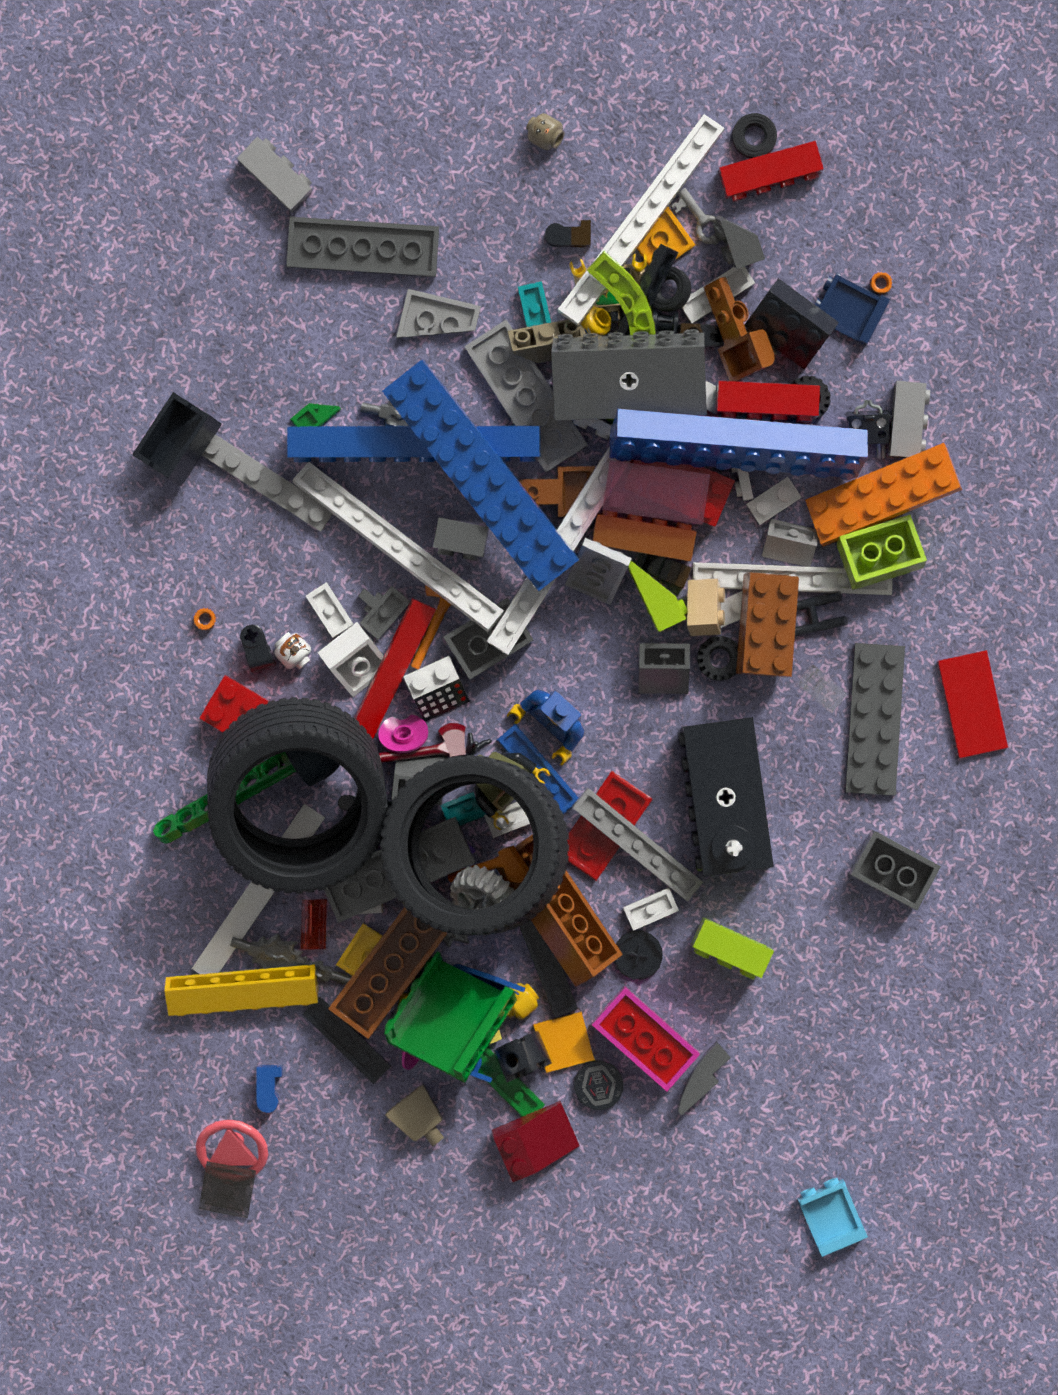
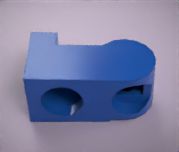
(266, 1094)

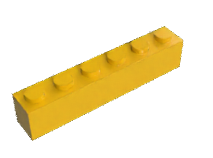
(241, 990)

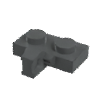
(382, 610)

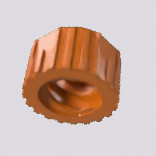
(881, 275)
(197, 619)

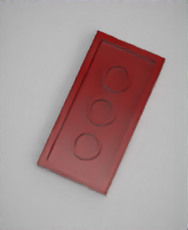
(972, 704)
(588, 846)

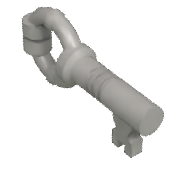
(702, 219)

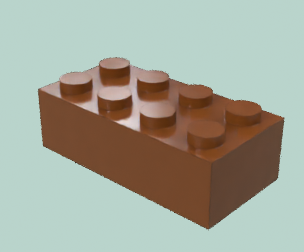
(645, 536)
(767, 625)

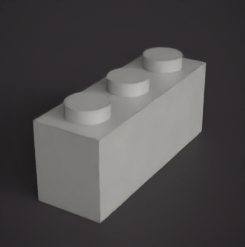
(275, 173)
(908, 419)

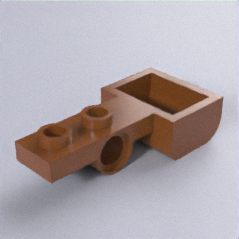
(743, 351)
(561, 490)

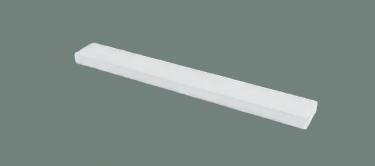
(810, 578)
(250, 903)

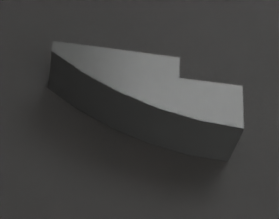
(702, 1078)

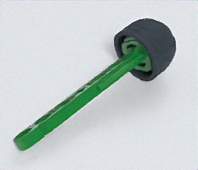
(309, 765)

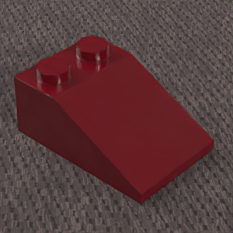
(535, 1140)

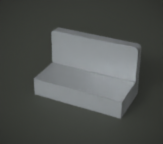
(790, 543)

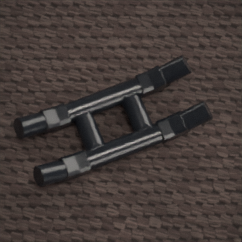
(814, 624)

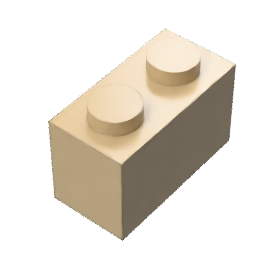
(704, 607)

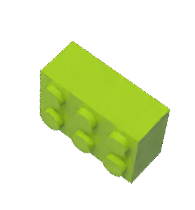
(881, 552)
(731, 949)

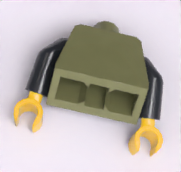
(492, 798)

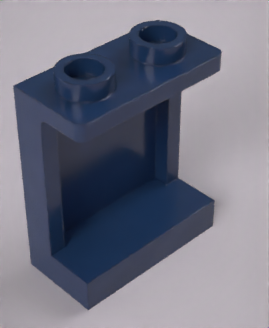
(852, 307)

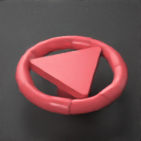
(231, 1147)

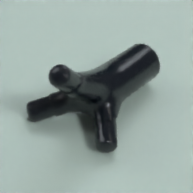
(474, 747)

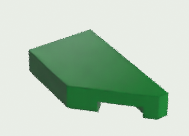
(314, 415)

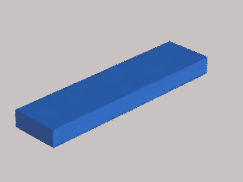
(517, 742)

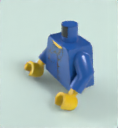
(556, 716)

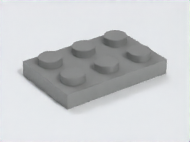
(598, 571)

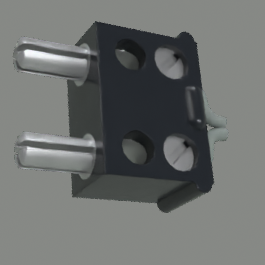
(873, 422)

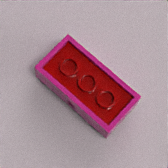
(645, 1038)

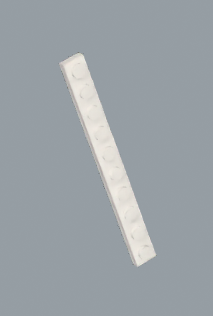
(645, 214)
(572, 530)
(398, 547)

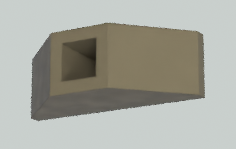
(536, 341)

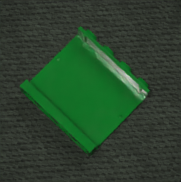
(449, 1018)

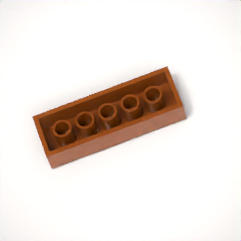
(570, 927)
(386, 972)

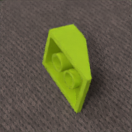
(659, 602)

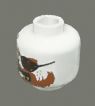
(292, 651)

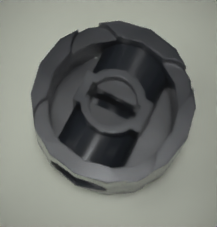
(522, 1056)

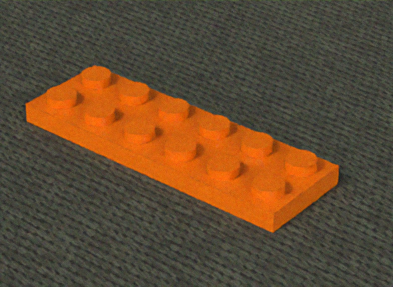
(883, 494)

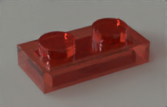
(313, 924)

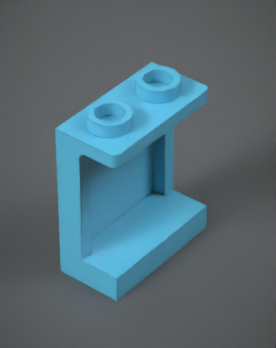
(831, 1216)

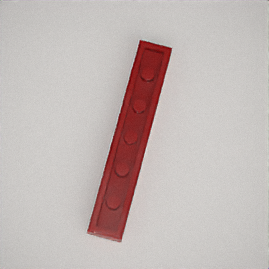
(394, 665)

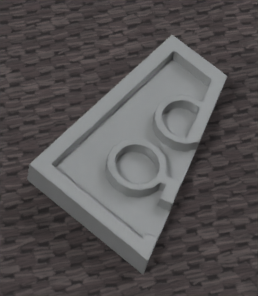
(436, 315)

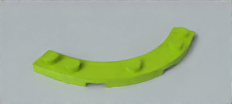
(626, 292)

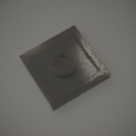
(227, 1189)

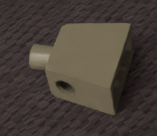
(417, 1116)

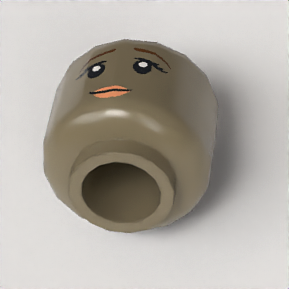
(545, 131)

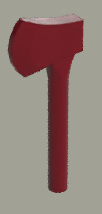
(452, 745)

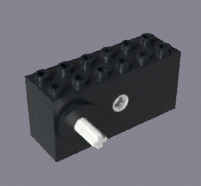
(735, 833)

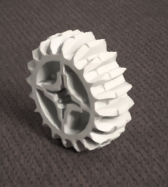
(479, 888)

